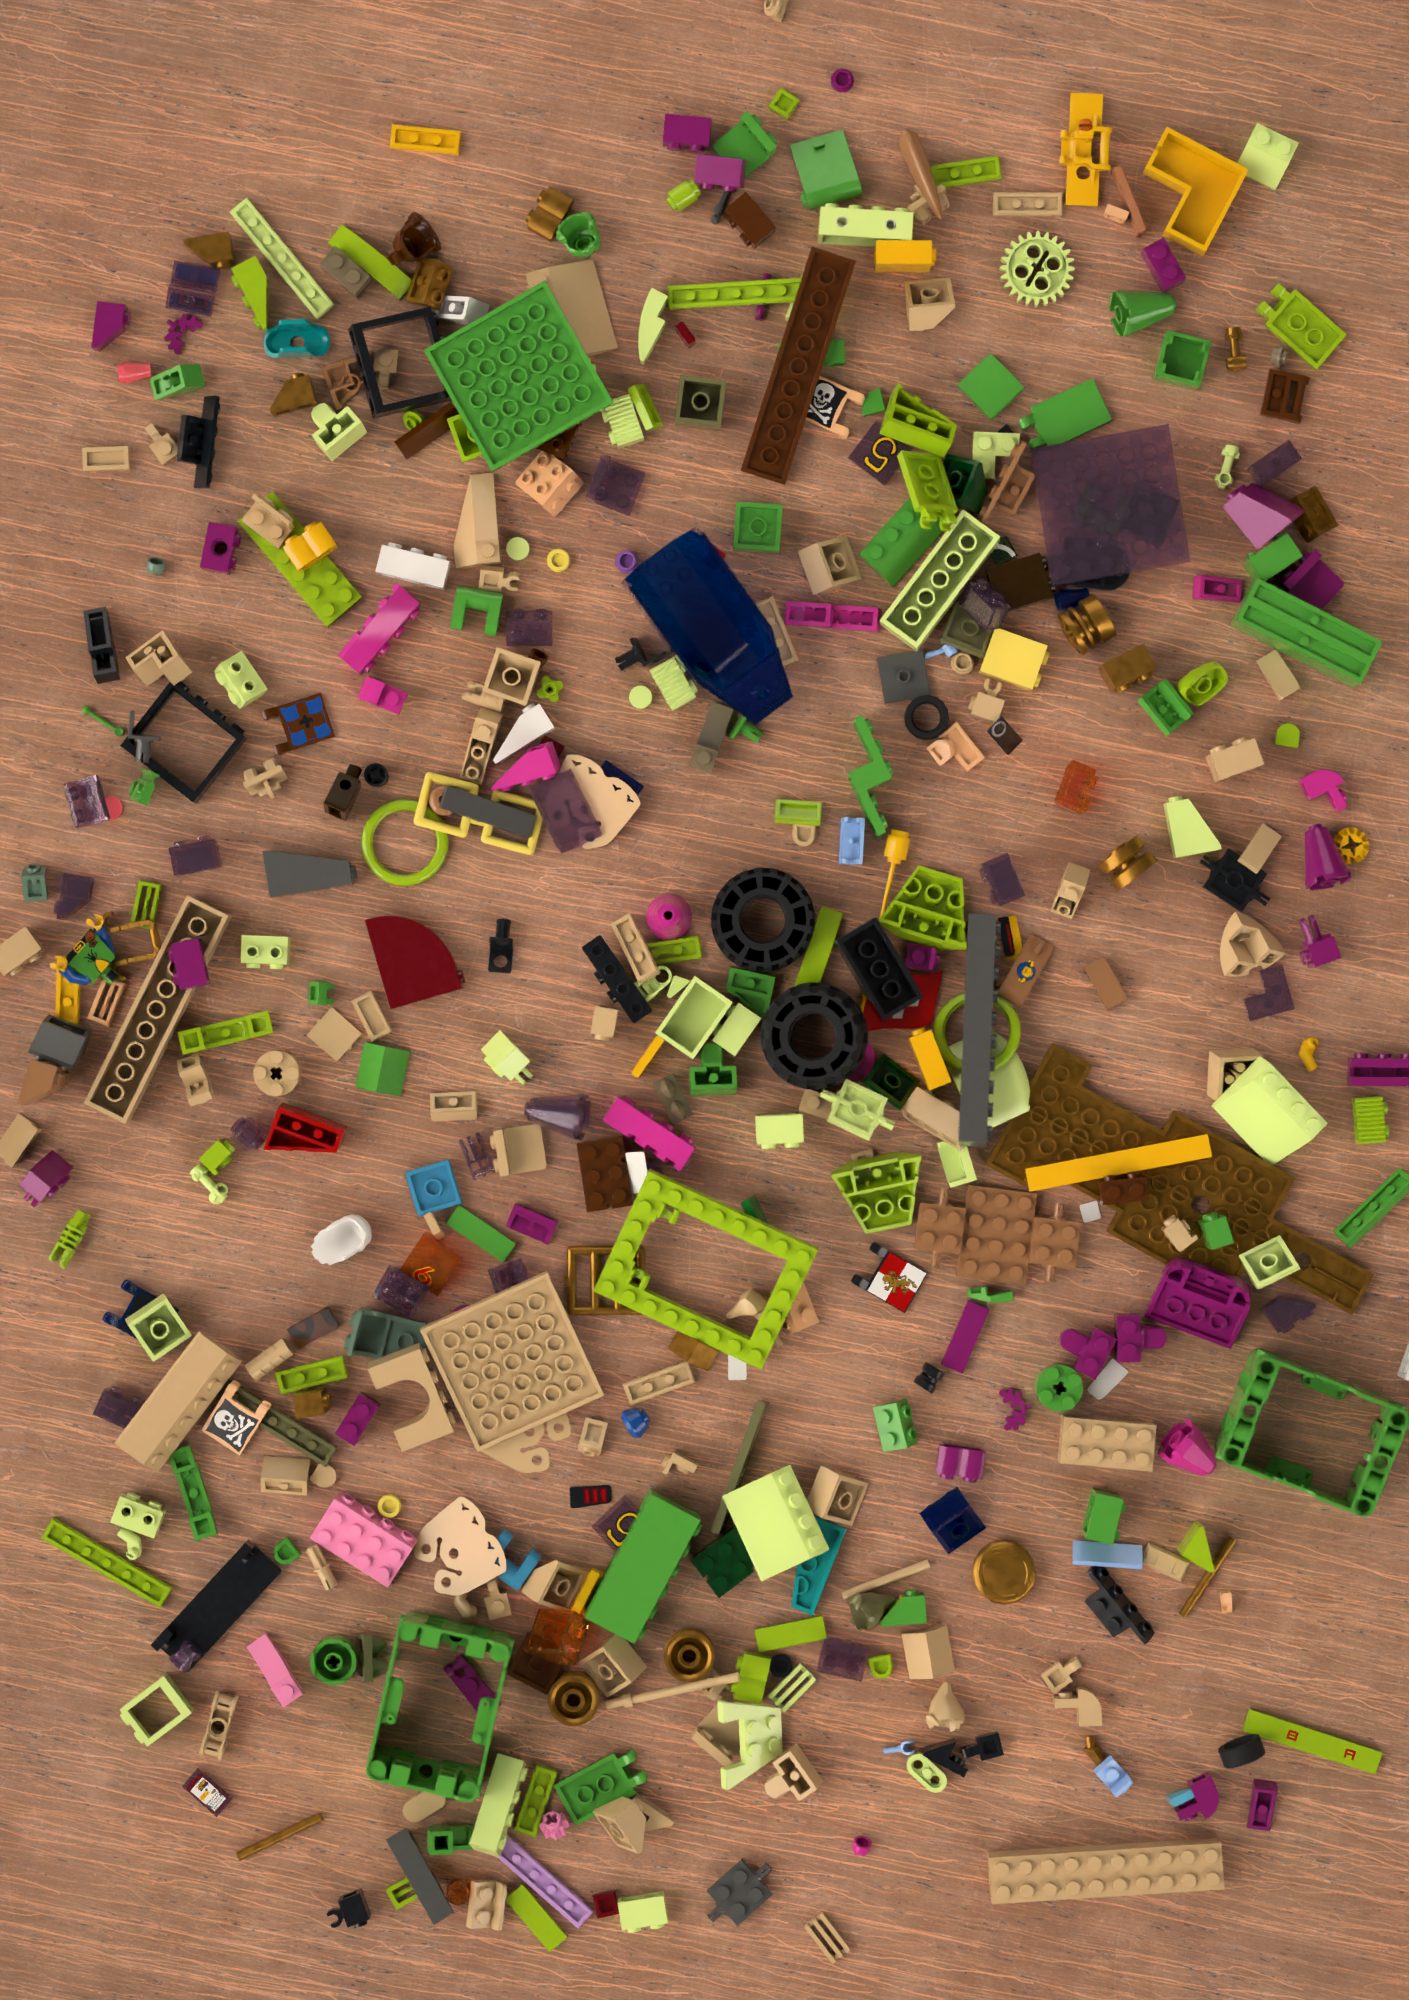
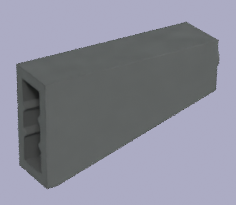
(301, 873)

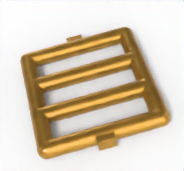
(570, 1281)

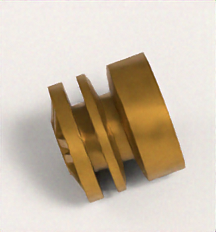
(1087, 624)

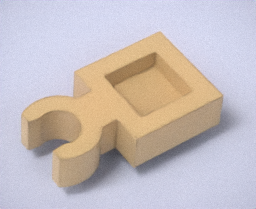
(494, 579)

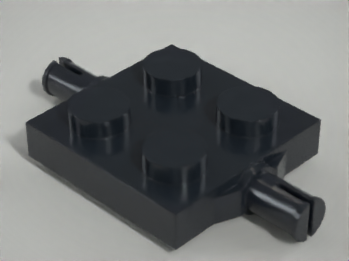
(1233, 881)

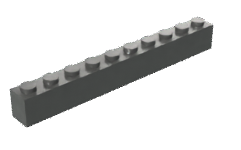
(978, 1029)

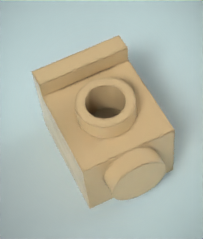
(1178, 1233)

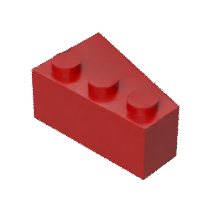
(304, 1131)

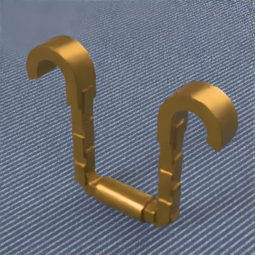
(154, 936)

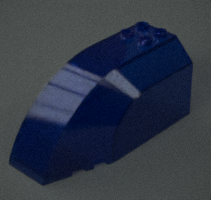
(711, 624)

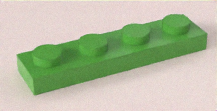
(1373, 1208)

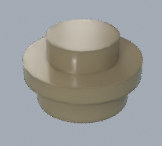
(1279, 356)

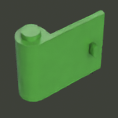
(825, 170)

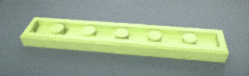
(282, 258)

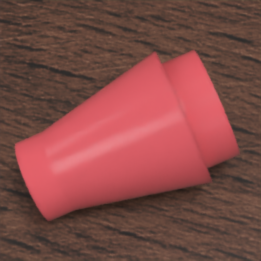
(131, 372)

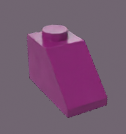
(109, 323)

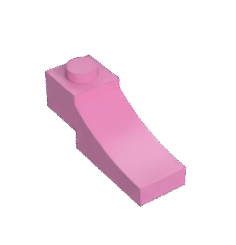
(275, 1670)

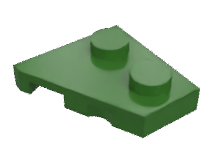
(751, 988)

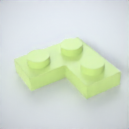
(992, 445)

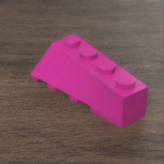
(380, 630)

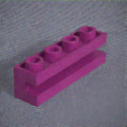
(1378, 1071)

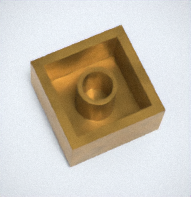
(1126, 668)

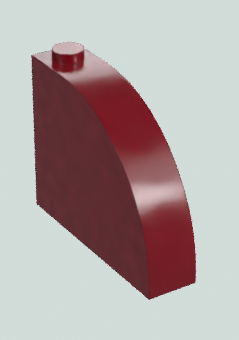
(412, 960)

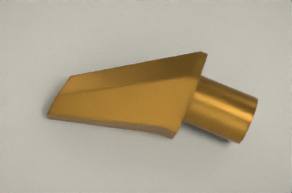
(1092, 1750)

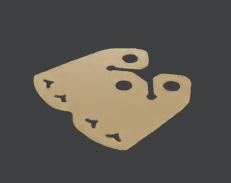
(606, 804)
(509, 1451)
(470, 1540)

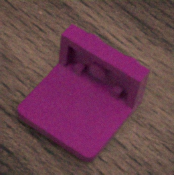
(1312, 581)

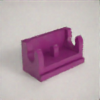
(531, 1223)

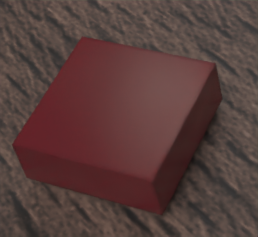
(685, 334)
(606, 1903)

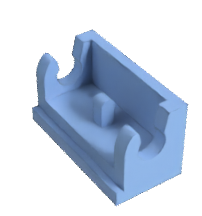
(851, 841)

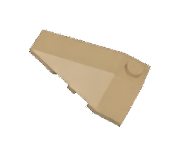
(478, 530)

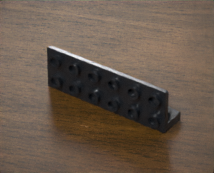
(220, 1602)

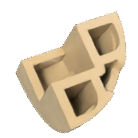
(1247, 946)

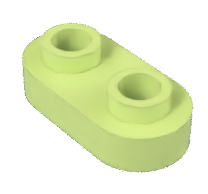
(925, 1772)

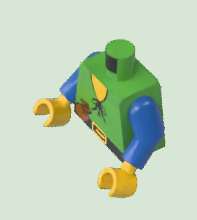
(90, 957)

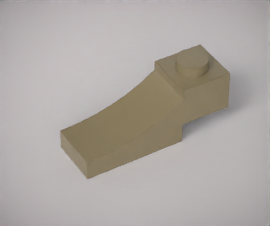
(711, 737)

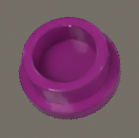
(842, 80)

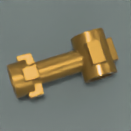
(1236, 361)

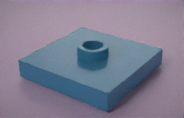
(433, 1187)

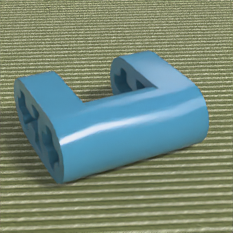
(516, 1575)

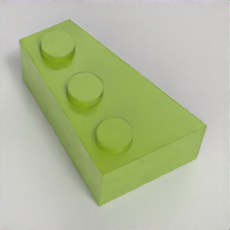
(916, 424)

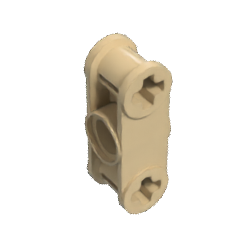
(215, 1740)

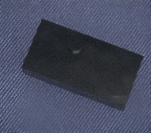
(878, 969)

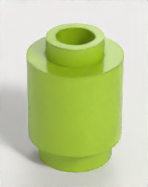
(683, 195)

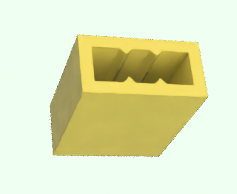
(1014, 659)

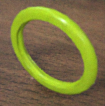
(375, 865)
(951, 1006)

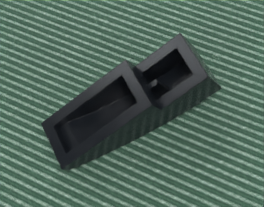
(101, 645)

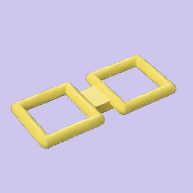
(462, 831)

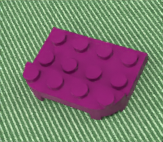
(1200, 1301)

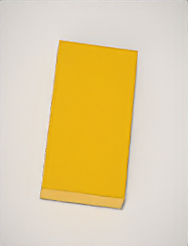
(647, 1056)

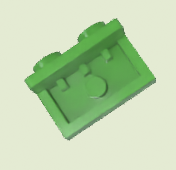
(1165, 707)
(895, 1425)

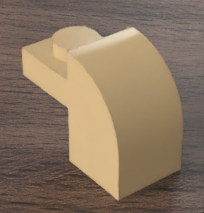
(195, 1079)
(1085, 1701)

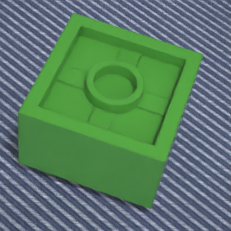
(1182, 360)
(757, 528)
(1272, 558)
(1103, 1516)

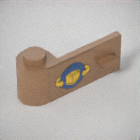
(1024, 971)

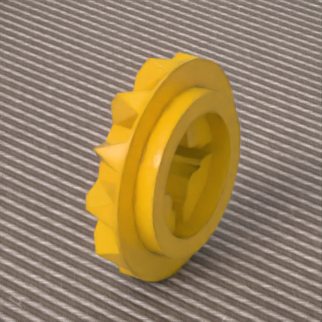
(1357, 836)

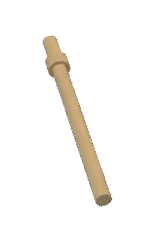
(630, 1699)

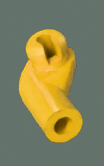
(1306, 1053)

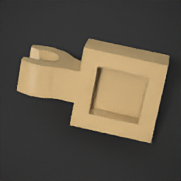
(385, 363)
(163, 446)
(497, 1602)
(1059, 1676)

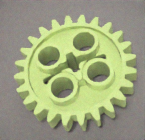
(1054, 279)

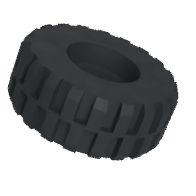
(797, 910)

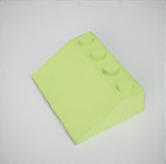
(1268, 1112)
(775, 1523)

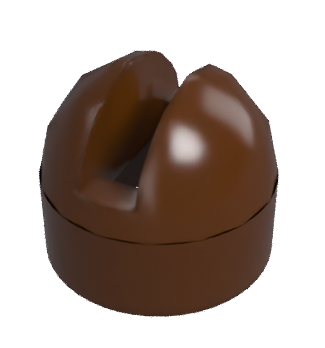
(538, 655)

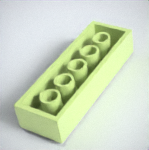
(939, 580)

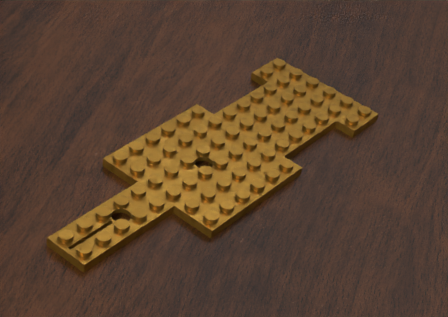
(1077, 1123)

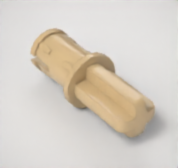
(321, 1567)

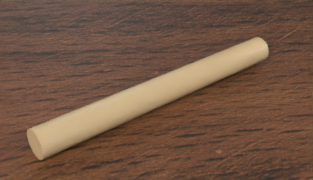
(886, 1579)

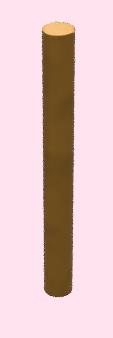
(1207, 1577)
(279, 1836)

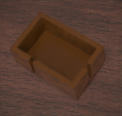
(604, 1174)

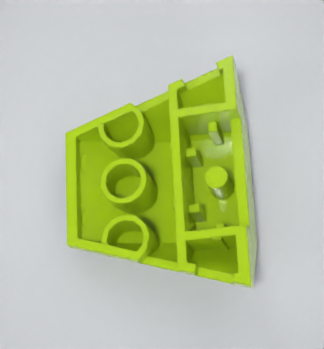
(929, 910)
(885, 1195)

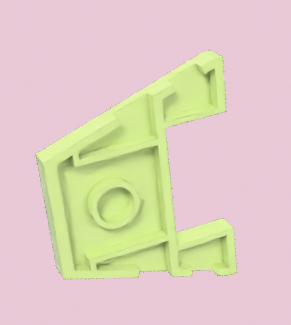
(759, 1738)

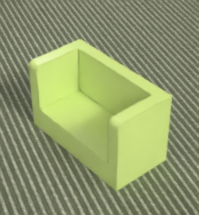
(956, 1164)

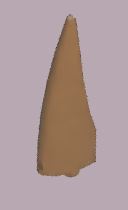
(919, 168)

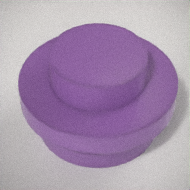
(626, 561)

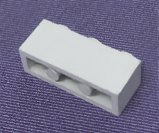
(413, 566)

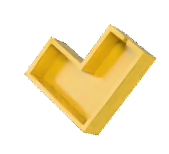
(1203, 179)

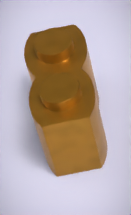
(549, 214)

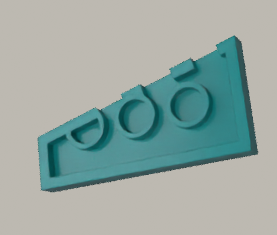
(814, 1573)

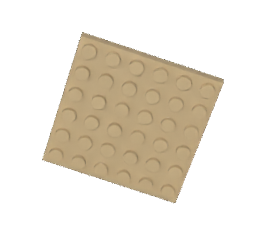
(512, 1361)

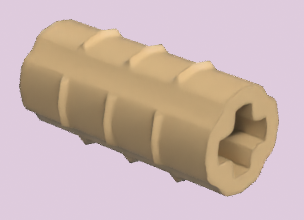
(269, 1359)

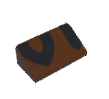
(313, 1327)

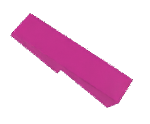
(833, 616)

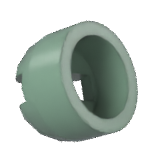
(156, 565)

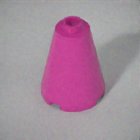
(670, 928)

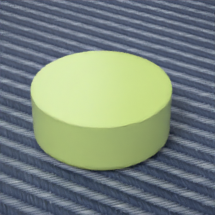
(518, 549)
(640, 697)

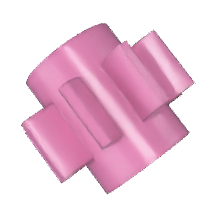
(554, 1825)

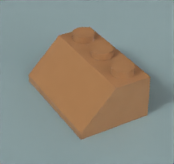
(41, 1081)

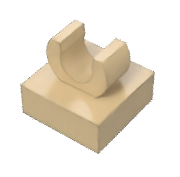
(714, 1692)

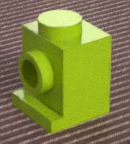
(218, 1156)

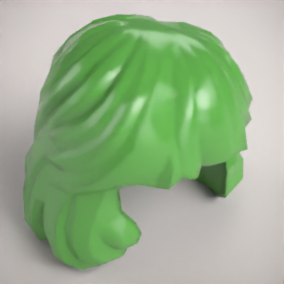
(579, 234)

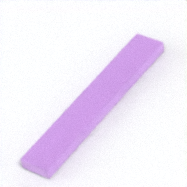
(545, 1883)

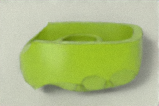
(1202, 683)

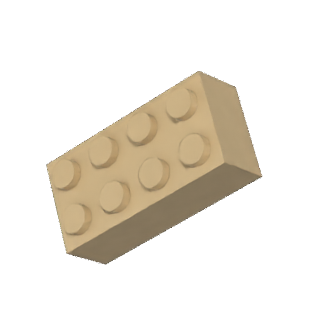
(1107, 1443)

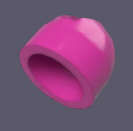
(864, 1849)

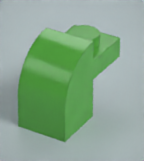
(445, 1838)

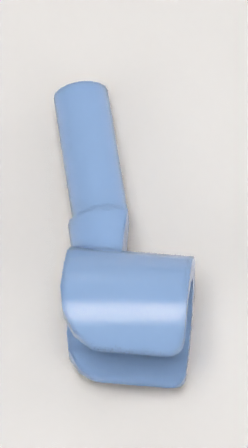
(949, 651)
(904, 1748)

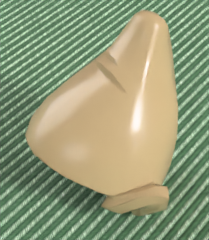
(945, 1709)

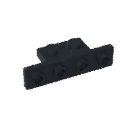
(198, 441)
(613, 974)
(1115, 1608)

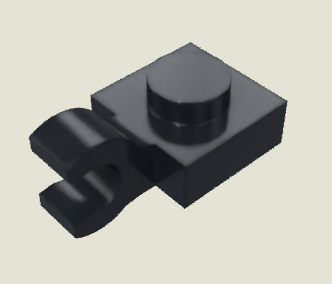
(987, 1746)

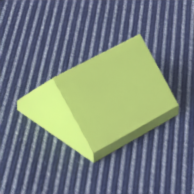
(1268, 1262)

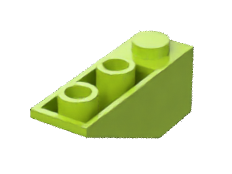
(255, 285)

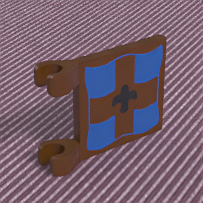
(303, 722)

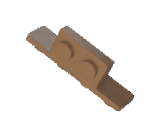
(1012, 487)

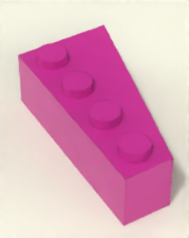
(649, 1133)

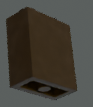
(1022, 581)

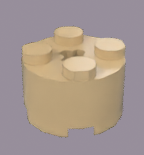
(264, 1073)

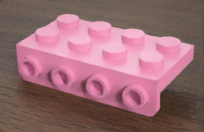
(364, 1538)

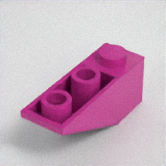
(533, 764)

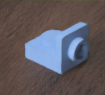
(1113, 1776)

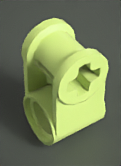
(653, 986)

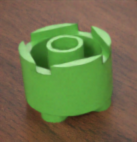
(1069, 1379)
(325, 1669)

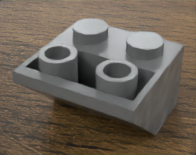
(60, 1042)

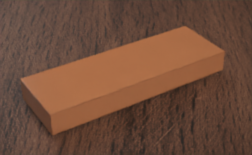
(1129, 201)

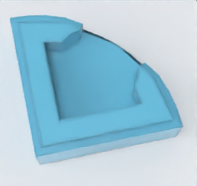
(1180, 1797)

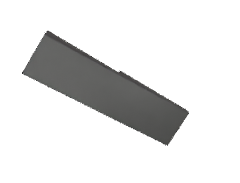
(487, 812)
(420, 1875)

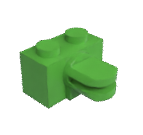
(712, 1076)

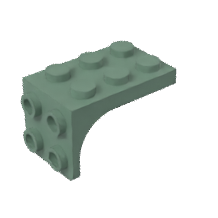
(381, 1333)

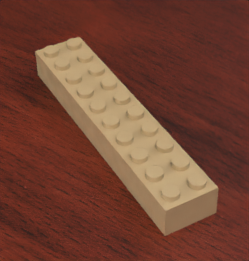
(153, 1016)
(1105, 1870)

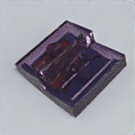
(192, 288)

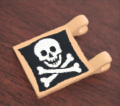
(828, 404)
(233, 1422)

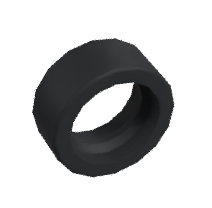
(926, 699)
(1241, 1751)

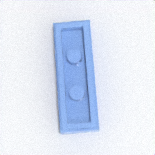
(1107, 1555)

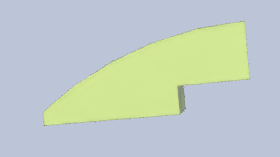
(650, 323)

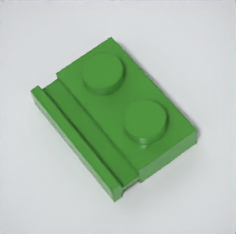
(143, 787)

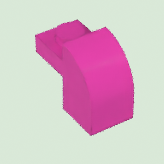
(382, 695)
(1324, 782)

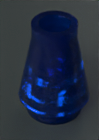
(1069, 598)

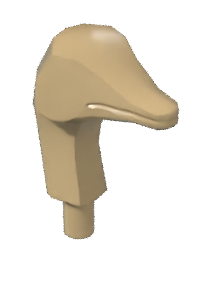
(751, 1304)

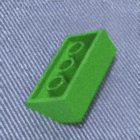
(899, 544)

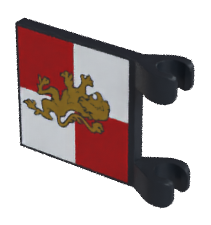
(894, 1279)

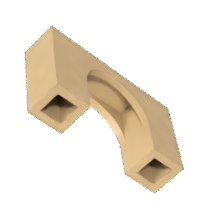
(413, 1365)

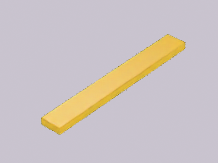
(1118, 1162)

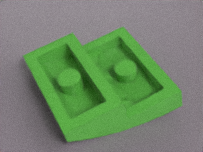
(990, 387)

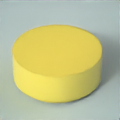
(558, 560)
(389, 1505)

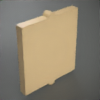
(334, 1034)

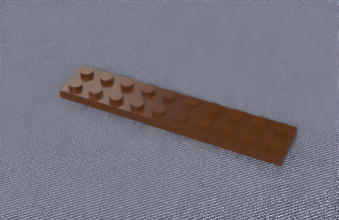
(798, 365)

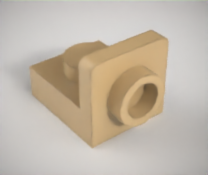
(592, 1437)
(682, 1463)

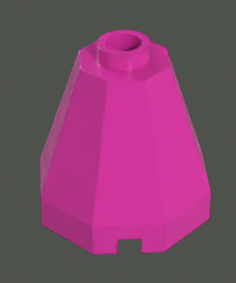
(1188, 1449)

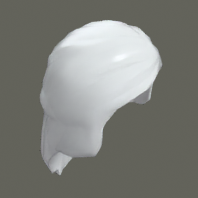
(342, 1239)

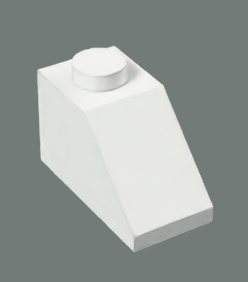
(461, 309)

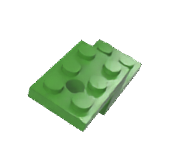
(870, 775)

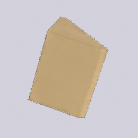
(511, 676)
(928, 1652)

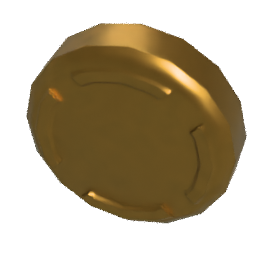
(1003, 1572)

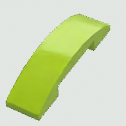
(371, 261)
(819, 946)
(225, 1032)

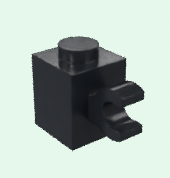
(352, 1908)

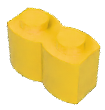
(309, 546)

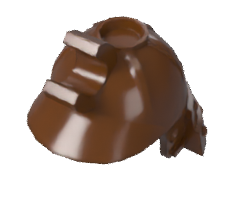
(414, 240)

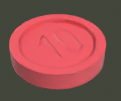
(114, 807)

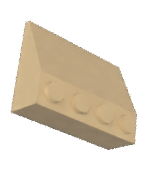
(581, 301)

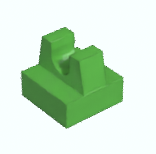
(318, 993)

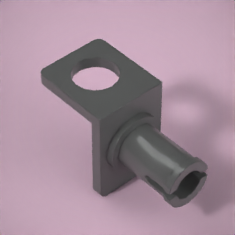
(143, 741)

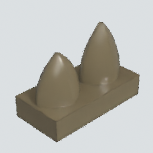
(673, 1099)
(367, 1665)

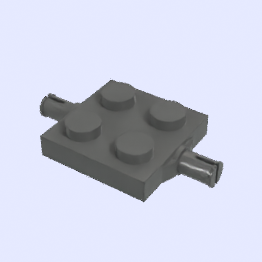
(739, 1892)

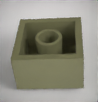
(700, 403)

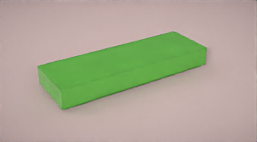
(481, 1233)

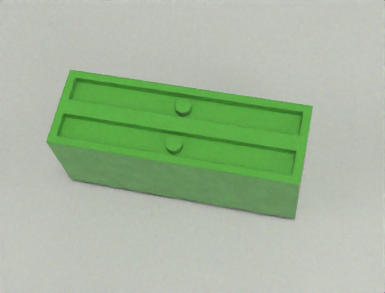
(1305, 633)
(643, 1566)

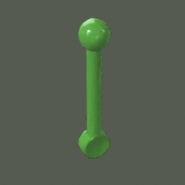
(117, 730)

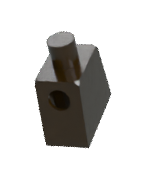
(340, 801)

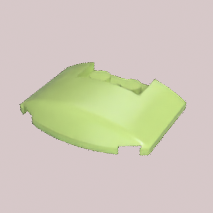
(1010, 1084)

